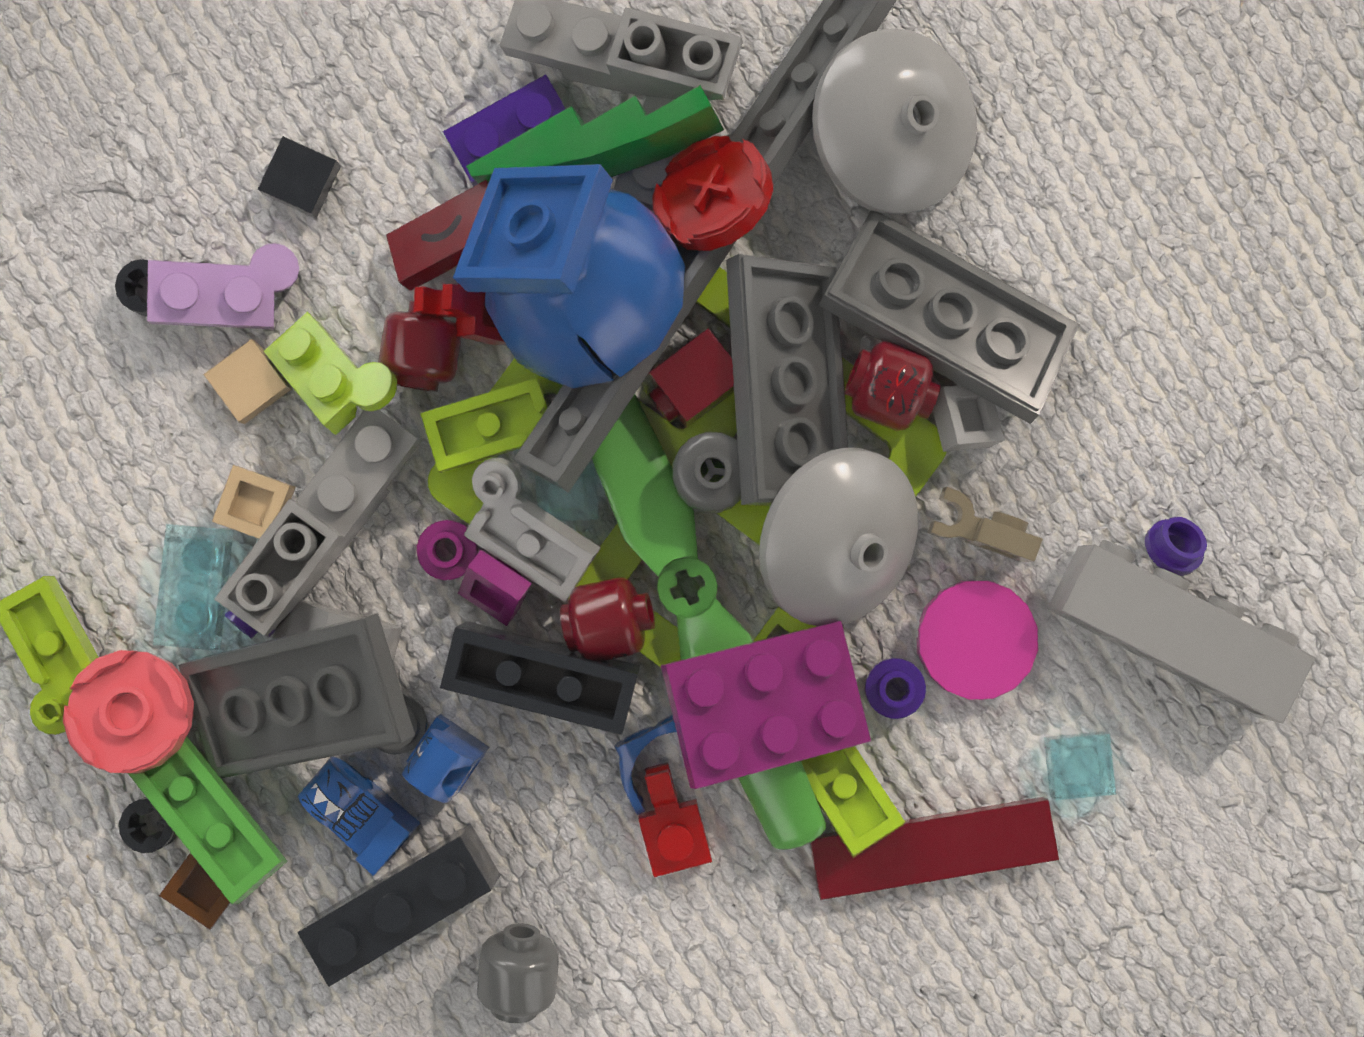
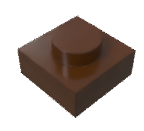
(195, 893)

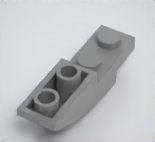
(624, 52)
(319, 524)

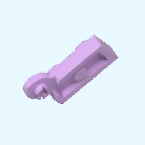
(220, 292)

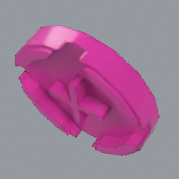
(977, 639)

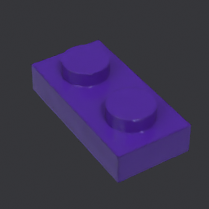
(503, 121)

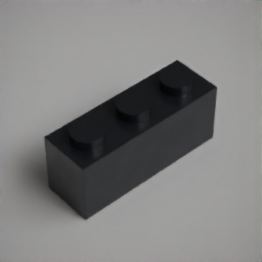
(539, 677)
(399, 905)

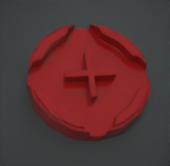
(713, 193)

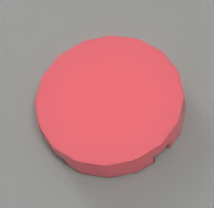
(128, 712)

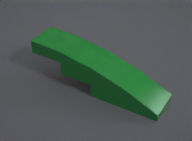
(617, 139)

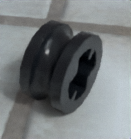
(126, 283)
(131, 830)

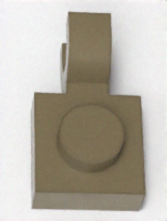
(1000, 535)

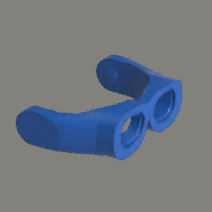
(628, 751)

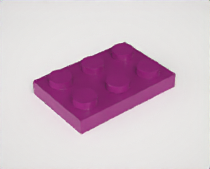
(765, 704)

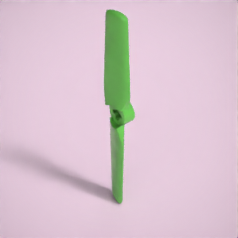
(664, 536)

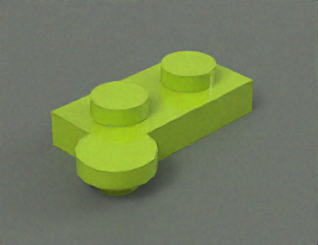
(327, 375)
(484, 424)
(48, 645)
(852, 798)

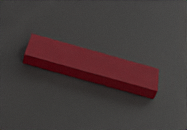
(939, 849)

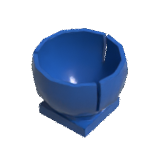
(569, 262)

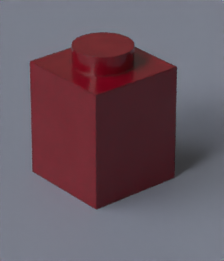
(693, 380)

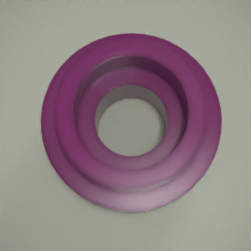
(427, 546)

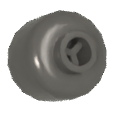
(698, 491)
(517, 973)

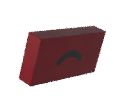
(435, 239)

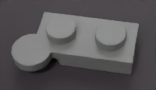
(525, 533)

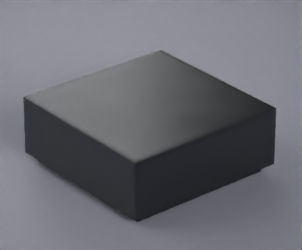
(299, 177)

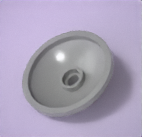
(868, 123)
(838, 536)

